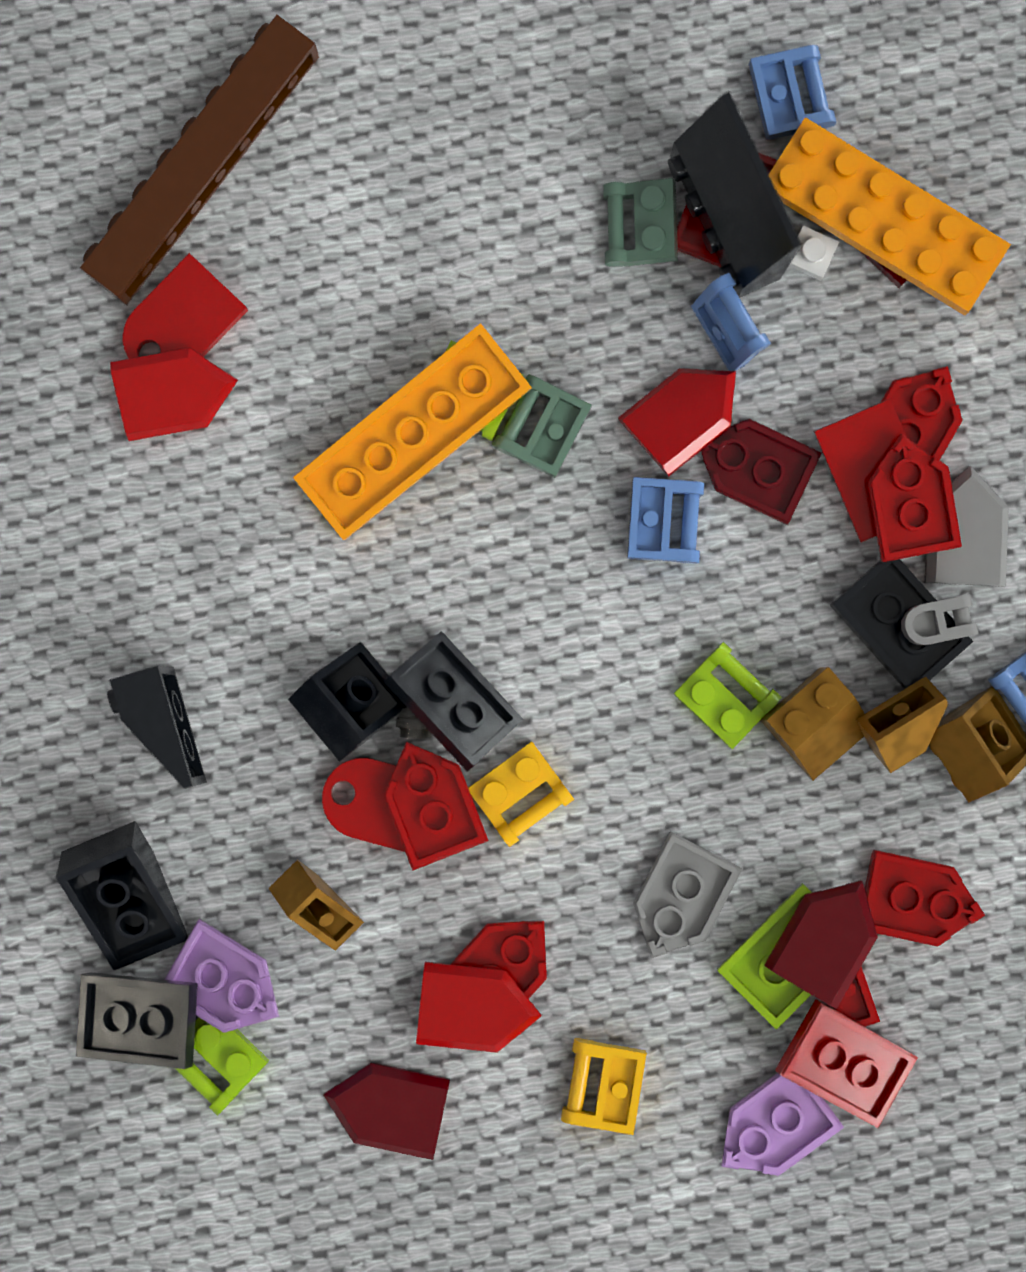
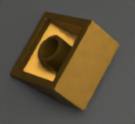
(816, 722)
(981, 745)

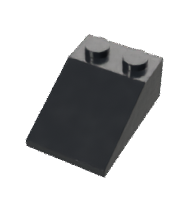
(156, 714)
(121, 895)

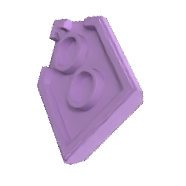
(231, 979)
(776, 1127)

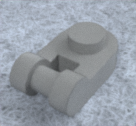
(927, 624)

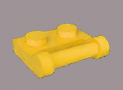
(511, 783)
(617, 1089)

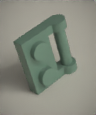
(653, 220)
(552, 434)

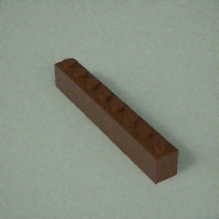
(200, 159)

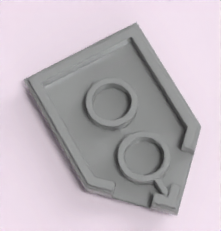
(983, 536)
(683, 895)

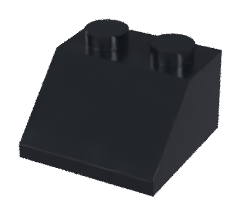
(347, 701)

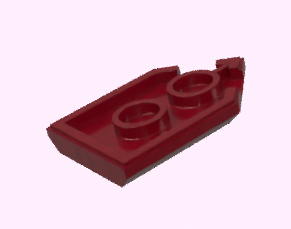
(760, 468)
(826, 942)
(391, 1108)

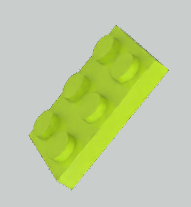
(745, 969)

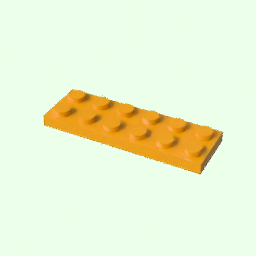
(886, 217)
(412, 432)

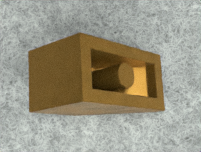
(904, 724)
(314, 905)

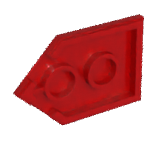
(168, 392)
(926, 409)
(682, 415)
(912, 503)
(432, 807)
(918, 899)
(510, 947)
(471, 1008)

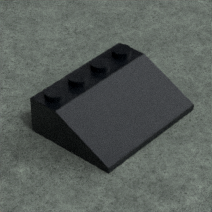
(734, 198)

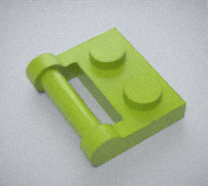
(717, 705)
(231, 1056)

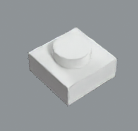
(814, 253)

